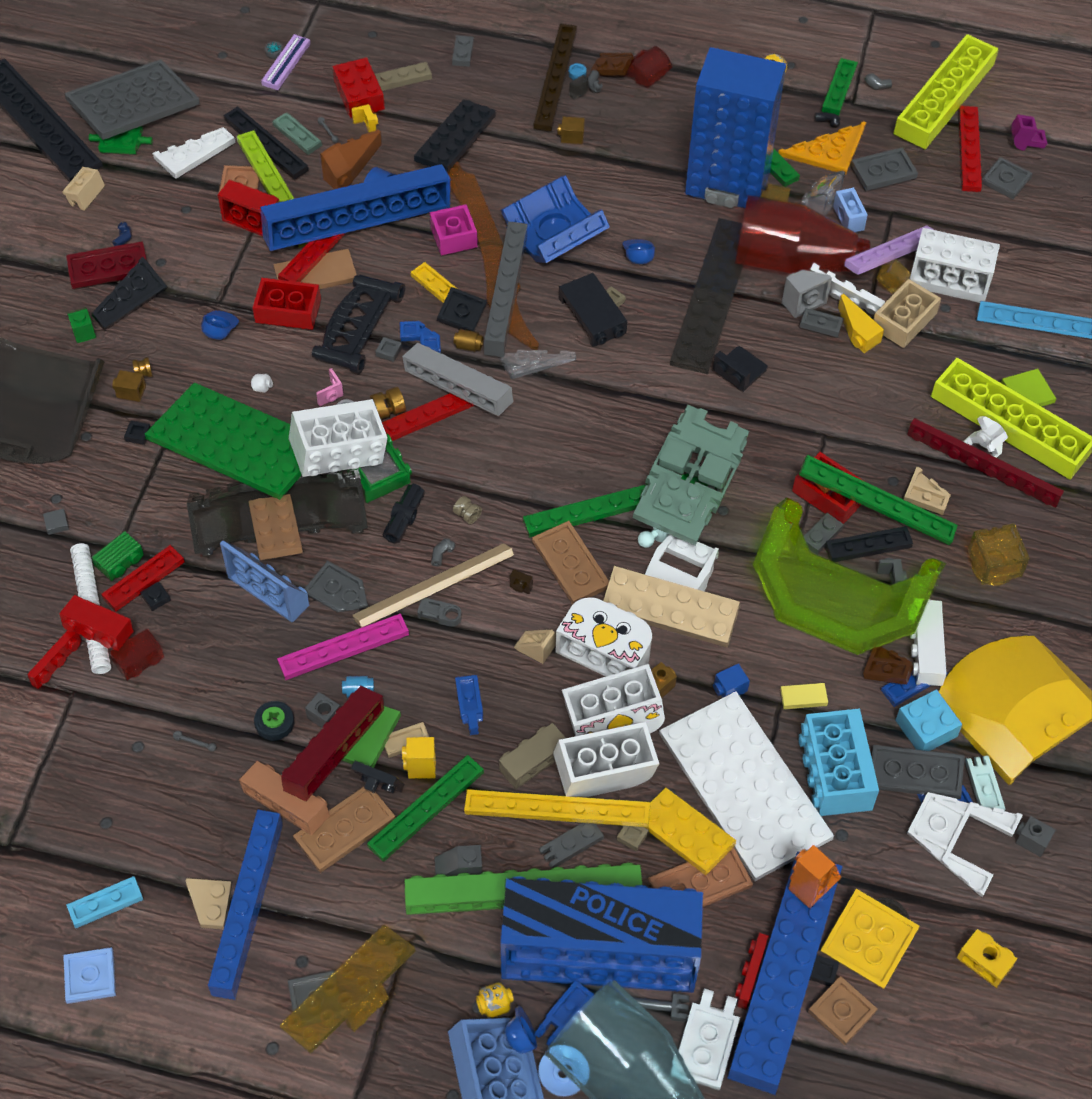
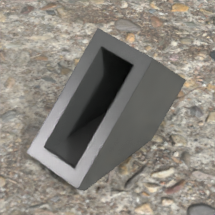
(459, 860)

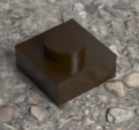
(521, 582)

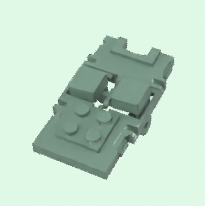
(677, 504)

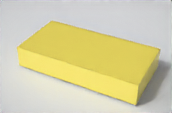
(804, 696)

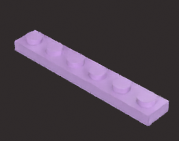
(885, 252)

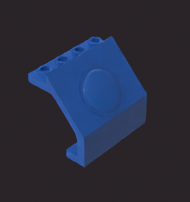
(554, 220)

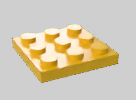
(870, 938)

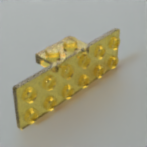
(350, 991)

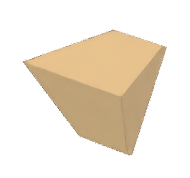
(537, 644)

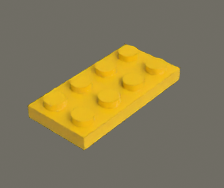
(688, 832)

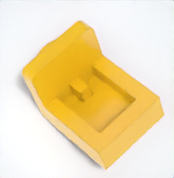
(365, 114)

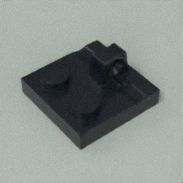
(373, 777)

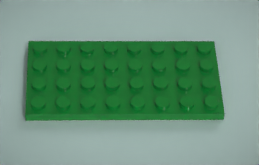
(229, 439)

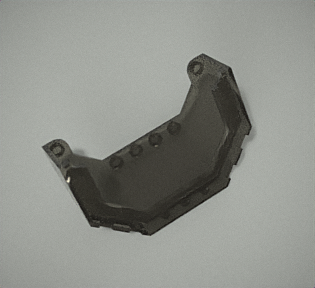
(317, 503)

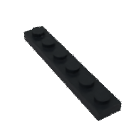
(276, 150)

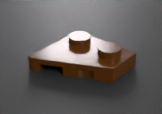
(887, 667)

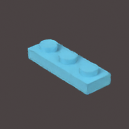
(104, 902)

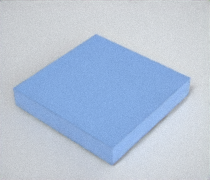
(89, 975)

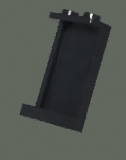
(594, 309)

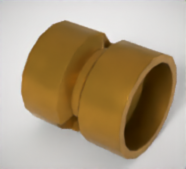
(394, 400)

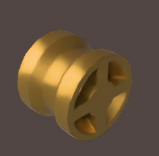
(143, 367)

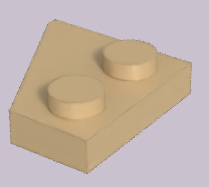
(926, 493)
(210, 901)

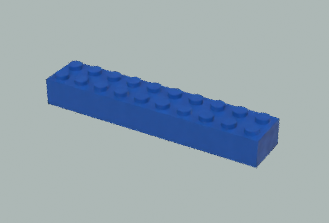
(355, 207)
(780, 991)

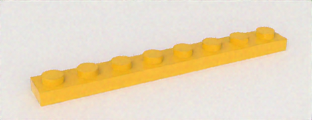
(557, 808)

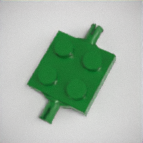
(122, 143)

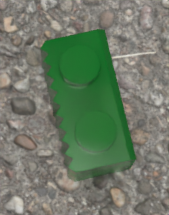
(118, 556)

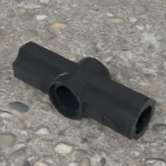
(403, 513)

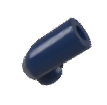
(124, 234)

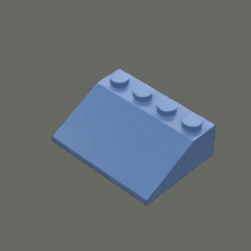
(264, 582)
(489, 1065)

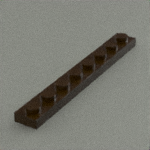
(555, 77)

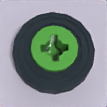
(271, 728)

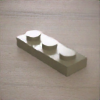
(404, 76)

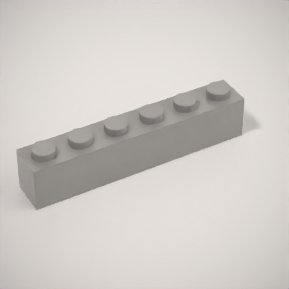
(458, 379)

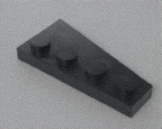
(131, 293)

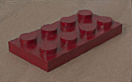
(103, 264)

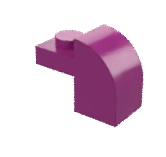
(1026, 133)

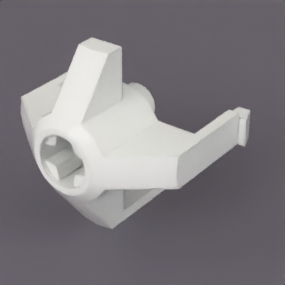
(990, 436)

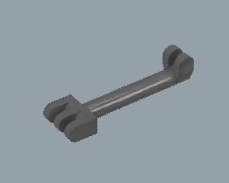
(674, 1006)

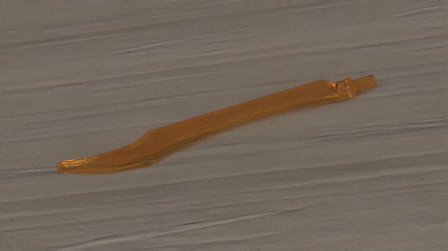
(468, 192)

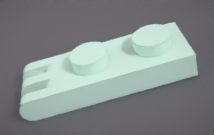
(984, 783)

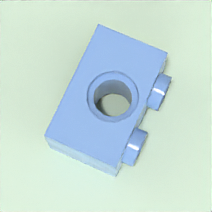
(850, 210)

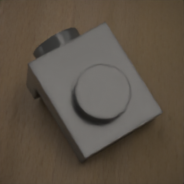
(892, 567)

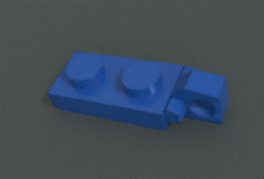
(469, 702)

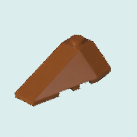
(345, 161)

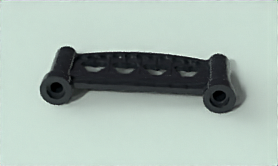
(349, 354)

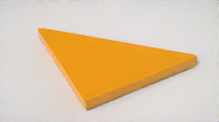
(828, 151)

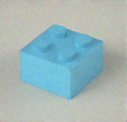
(928, 722)

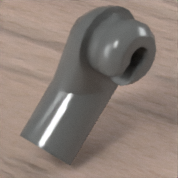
(593, 82)
(876, 83)
(439, 549)

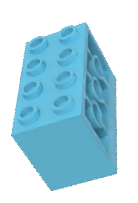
(838, 762)

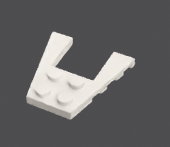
(940, 824)

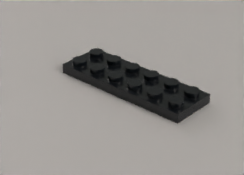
(455, 135)

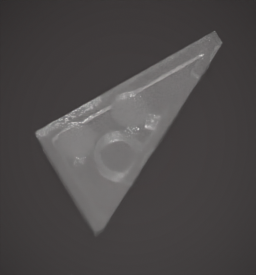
(533, 361)

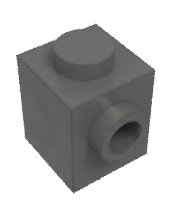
(1034, 835)

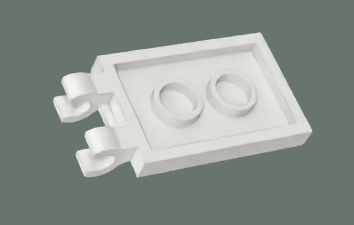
(709, 1040)

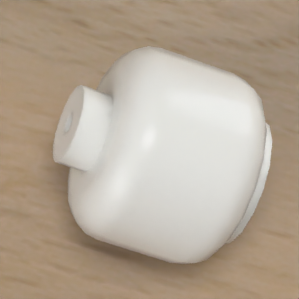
(261, 382)

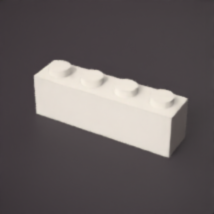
(929, 647)

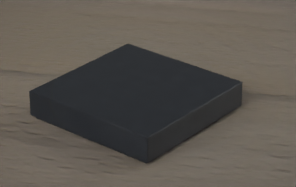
(461, 310)

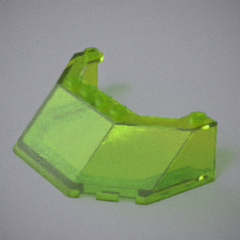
(834, 599)

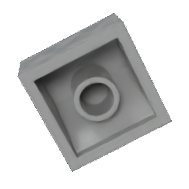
(805, 290)

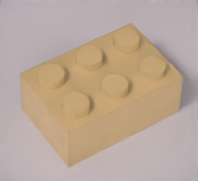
(907, 312)

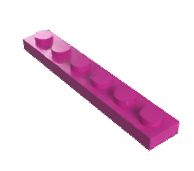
(343, 646)

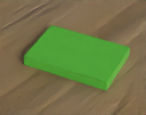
(372, 743)

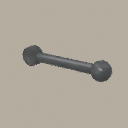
(321, 121)
(178, 736)

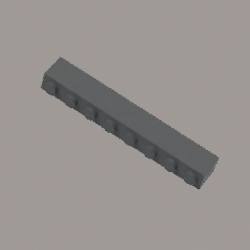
(505, 289)

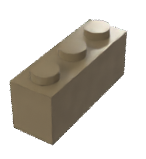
(530, 756)

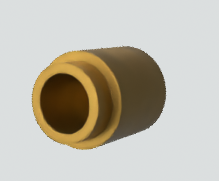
(468, 340)

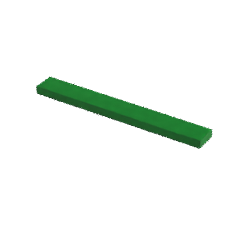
(878, 499)

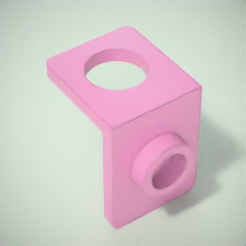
(332, 392)

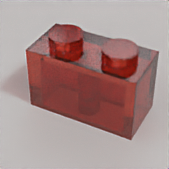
(137, 654)

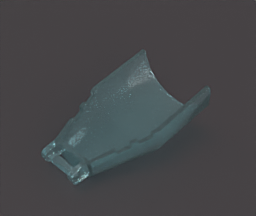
(620, 1051)

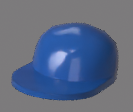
(639, 251)
(218, 324)
(521, 1033)

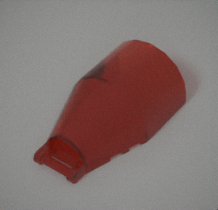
(793, 237)

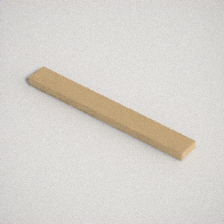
(432, 585)

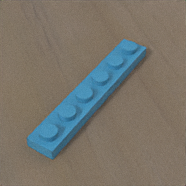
(1035, 319)

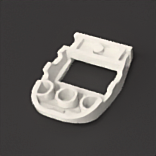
(699, 555)

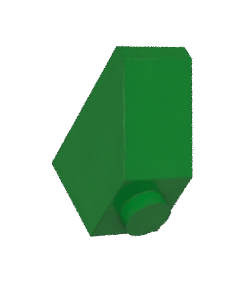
(81, 325)

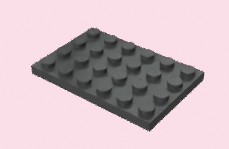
(131, 99)

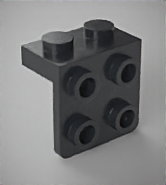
(739, 367)

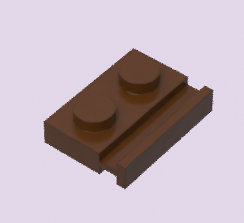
(613, 63)

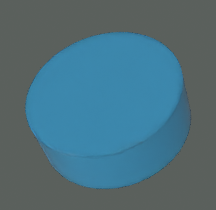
(577, 70)

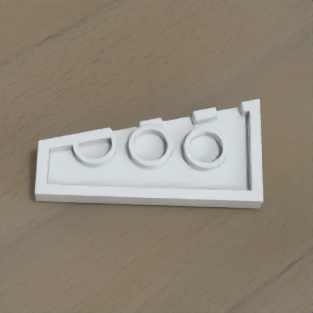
(860, 298)

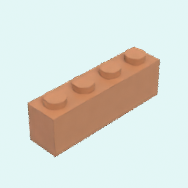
(266, 787)

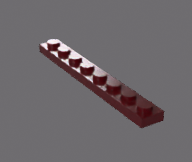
(985, 463)

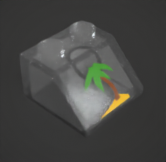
(823, 192)

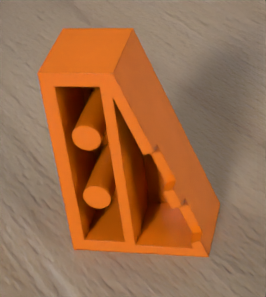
(812, 876)

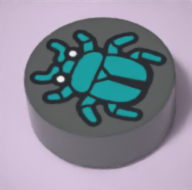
(273, 49)

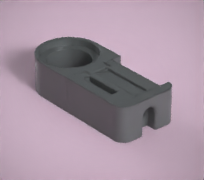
(437, 611)

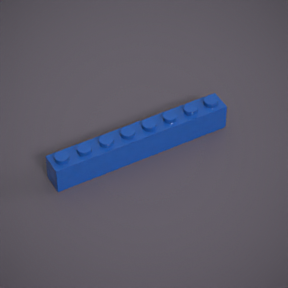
(245, 905)

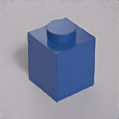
(731, 681)

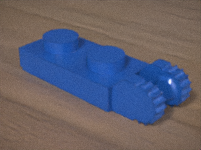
(564, 1009)

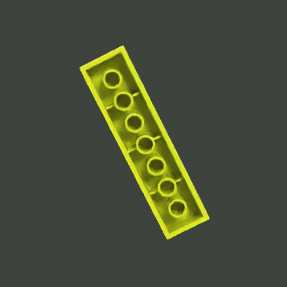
(945, 91)
(1025, 422)

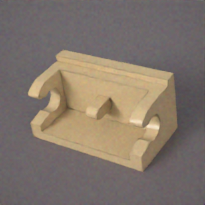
(84, 187)

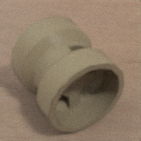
(466, 509)

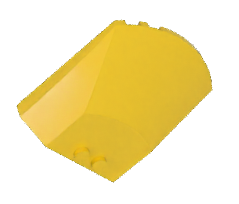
(1016, 702)

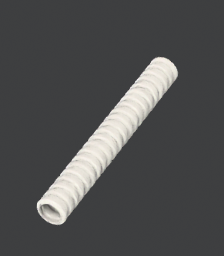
(87, 590)

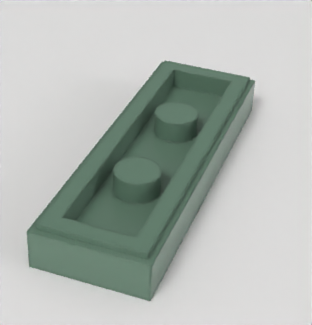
(297, 133)

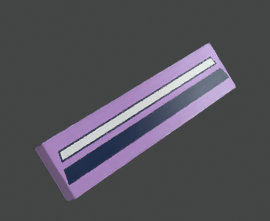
(285, 62)

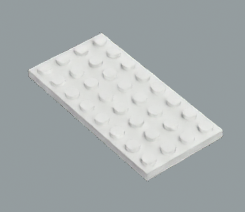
(745, 785)

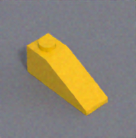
(860, 327)

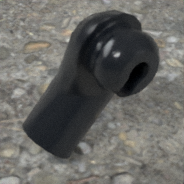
(827, 116)

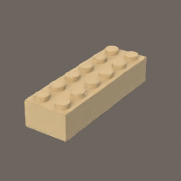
(673, 606)

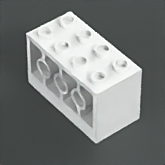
(954, 265)
(337, 437)

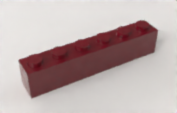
(332, 743)

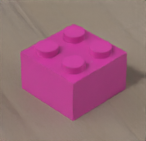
(453, 229)

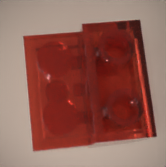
(649, 66)

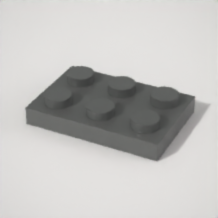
(884, 169)

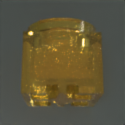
(998, 555)

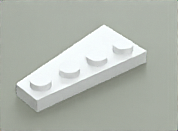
(194, 152)

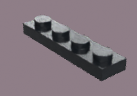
(869, 544)

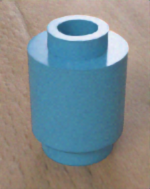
(354, 682)

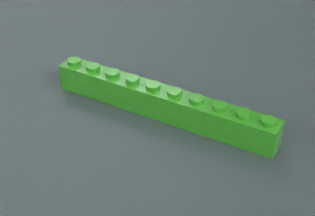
(487, 889)

